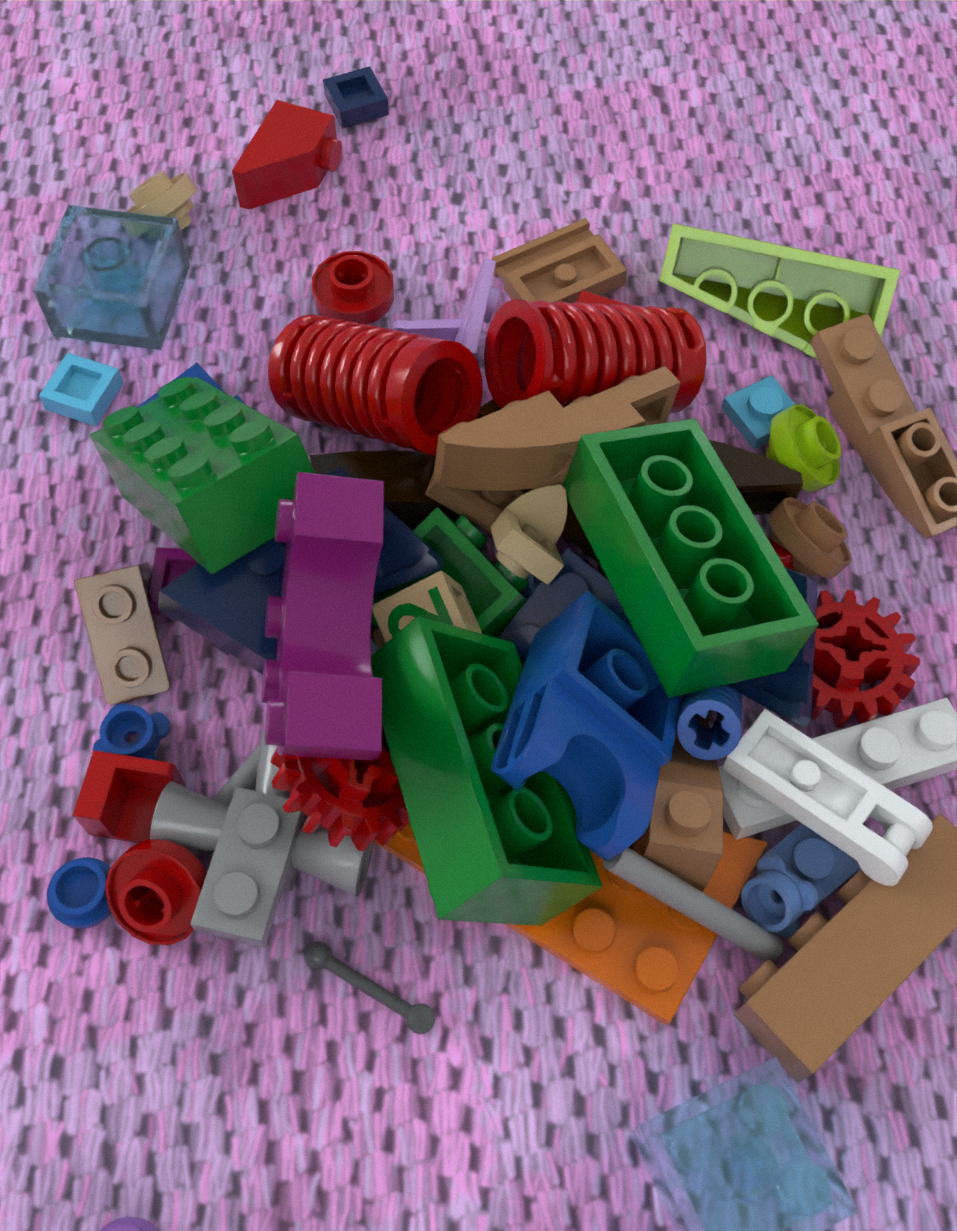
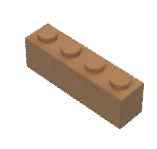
(854, 959)

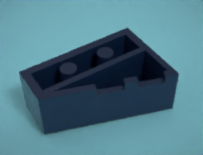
(232, 603)

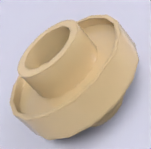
(165, 197)

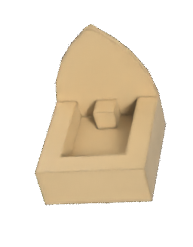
(529, 533)

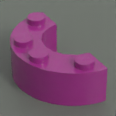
(322, 675)

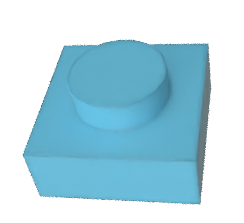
(81, 389)
(754, 409)

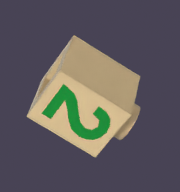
(432, 598)

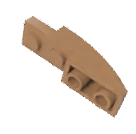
(881, 422)
(536, 438)

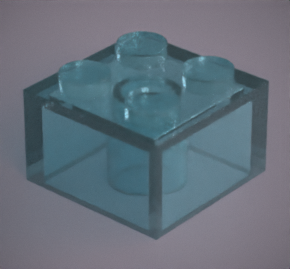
(113, 277)
(743, 1159)

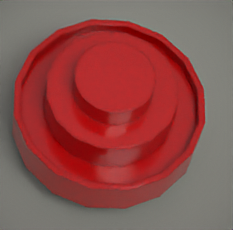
(353, 287)
(155, 891)

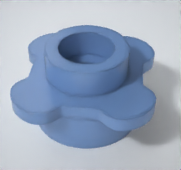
(765, 906)

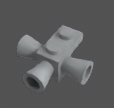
(254, 853)

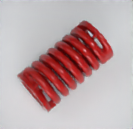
(589, 349)
(374, 380)

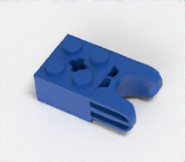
(593, 722)

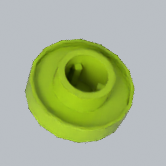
(805, 445)

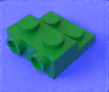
(490, 588)

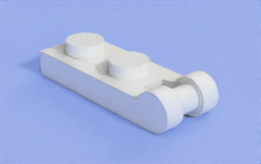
(829, 796)

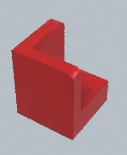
(122, 795)

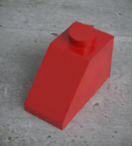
(286, 155)

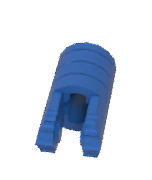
(726, 730)

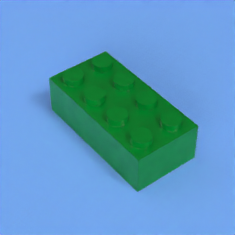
(203, 468)
(686, 557)
(480, 841)

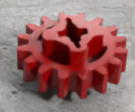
(858, 651)
(344, 796)

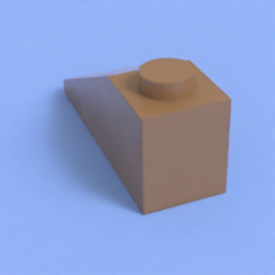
(686, 817)

